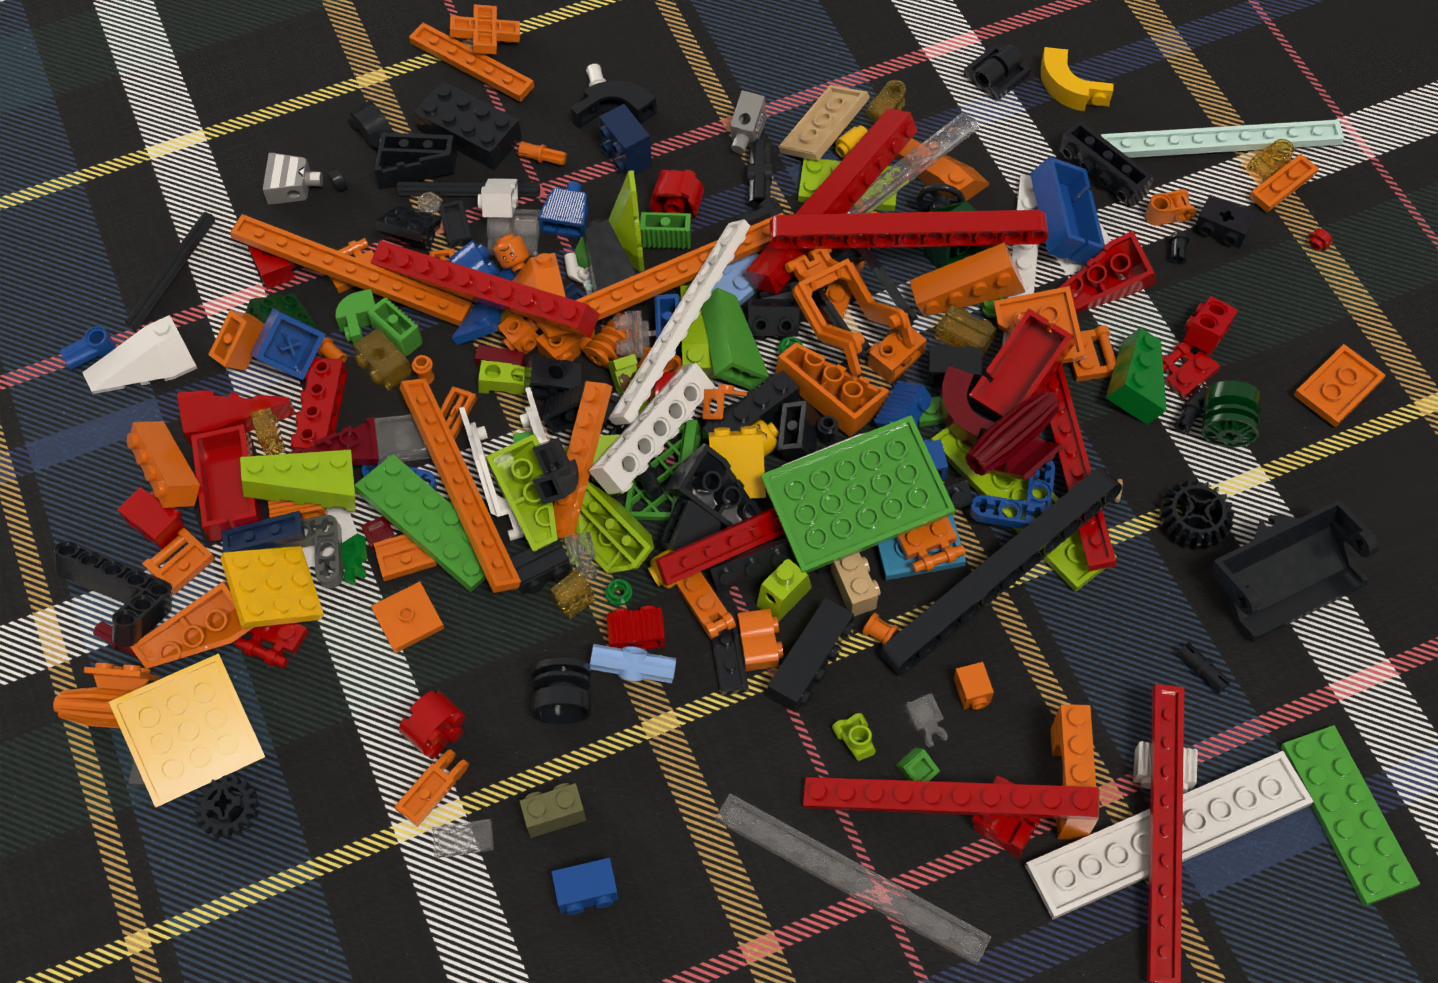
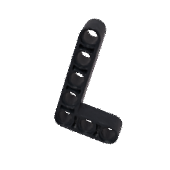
(144, 596)

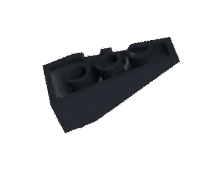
(713, 486)

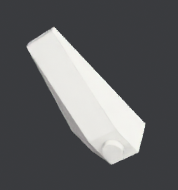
(146, 356)

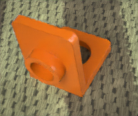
(718, 395)

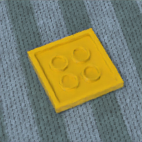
(271, 586)

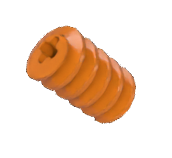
(604, 343)

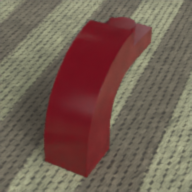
(956, 410)

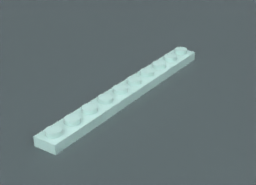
(1226, 138)

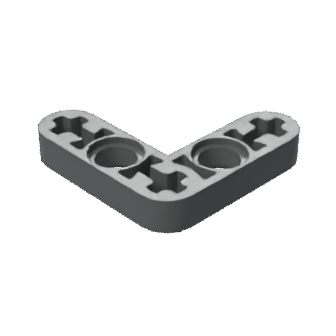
(322, 540)

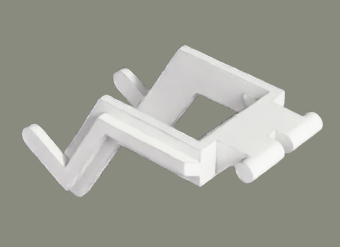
(497, 504)

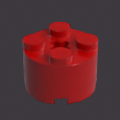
(677, 193)
(433, 723)

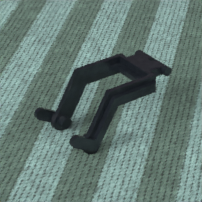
(856, 256)

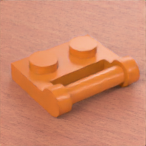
(1090, 367)
(183, 565)

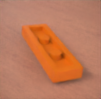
(1283, 183)

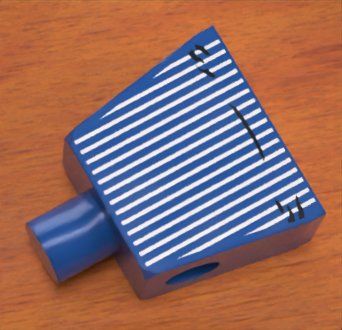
(565, 212)

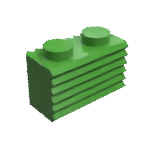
(665, 230)
(395, 326)

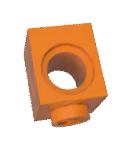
(973, 686)

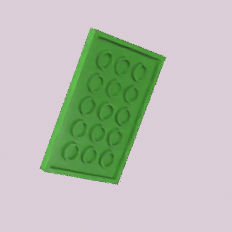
(857, 494)

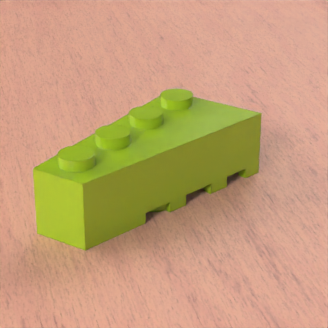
(302, 478)

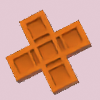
(484, 29)

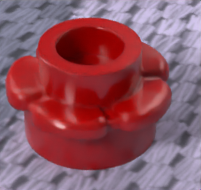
(1320, 239)

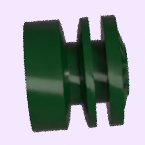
(1231, 413)

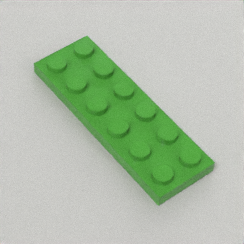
(423, 518)
(1350, 816)

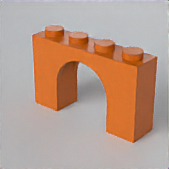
(1074, 742)

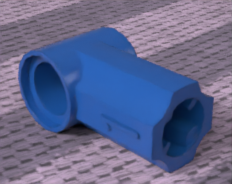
(94, 344)

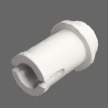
(594, 74)

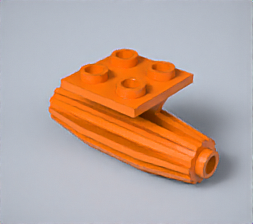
(92, 704)

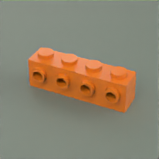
(163, 464)

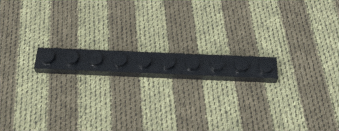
(769, 557)

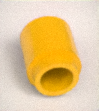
(848, 140)

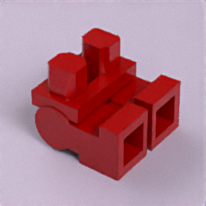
(1008, 833)

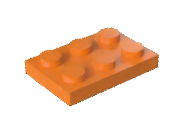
(1339, 385)

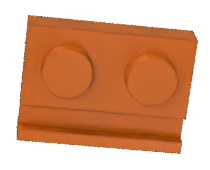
(401, 557)

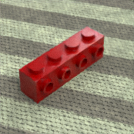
(320, 402)

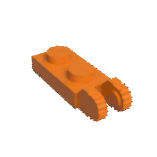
(430, 788)

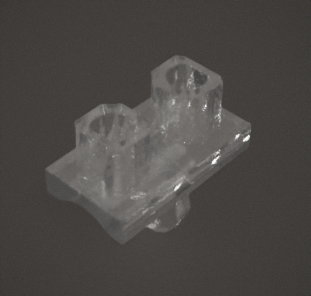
(636, 334)

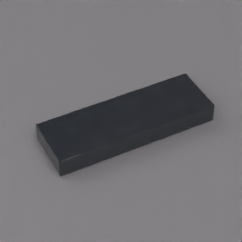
(730, 661)

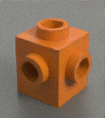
(519, 333)

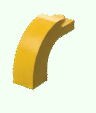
(1067, 87)

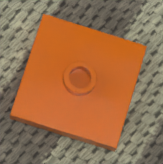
(407, 617)

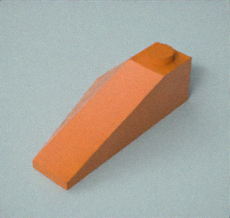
(950, 172)
(543, 274)
(195, 629)

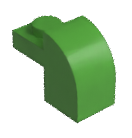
(353, 314)

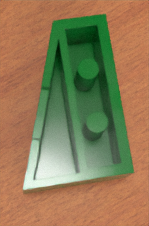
(1139, 377)

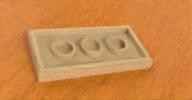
(824, 122)

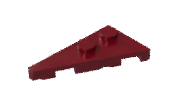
(359, 440)

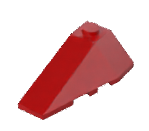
(1112, 274)
(205, 413)

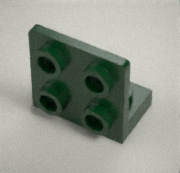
(285, 303)

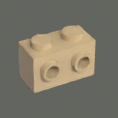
(855, 584)

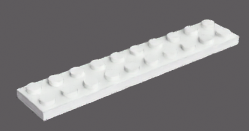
(1211, 817)

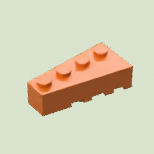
(968, 281)
(832, 389)

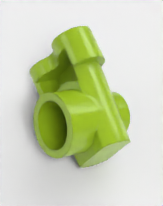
(855, 735)

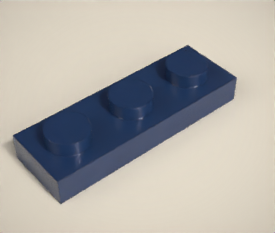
(264, 533)

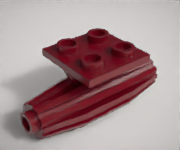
(1013, 443)

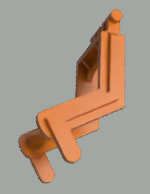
(825, 270)

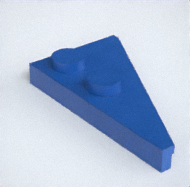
(482, 318)

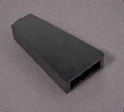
(606, 260)

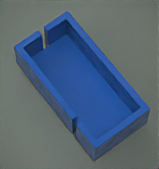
(1071, 226)

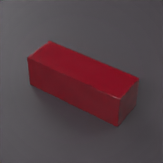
(499, 355)

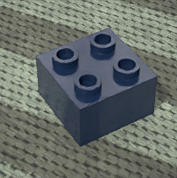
(625, 140)

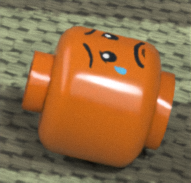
(511, 252)

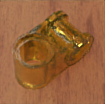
(889, 97)
(1271, 159)

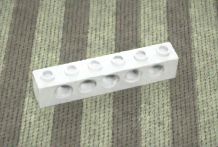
(609, 469)

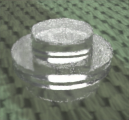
(429, 202)

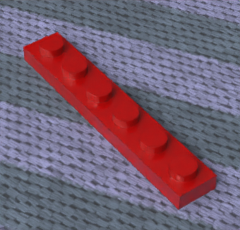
(719, 546)

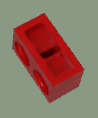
(1209, 324)

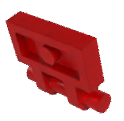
(1193, 372)
(283, 637)

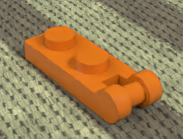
(705, 605)

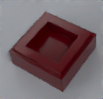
(377, 531)

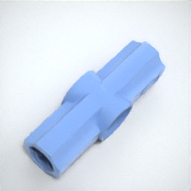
(632, 663)

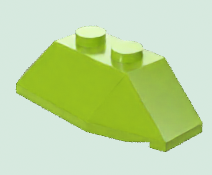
(616, 535)

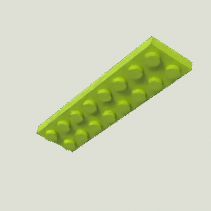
(1068, 558)

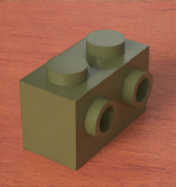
(552, 809)

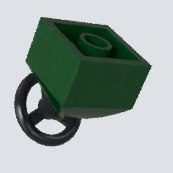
(945, 255)

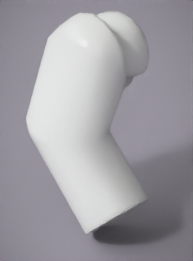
(574, 271)

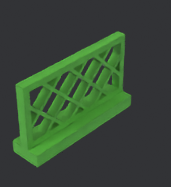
(688, 444)

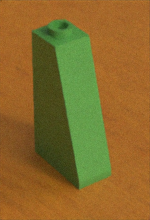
(731, 341)

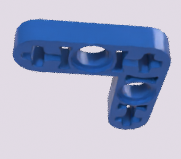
(1031, 505)

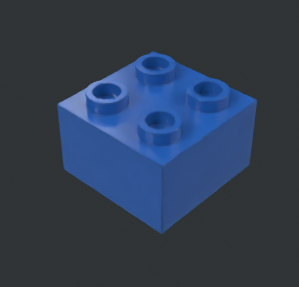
(287, 344)

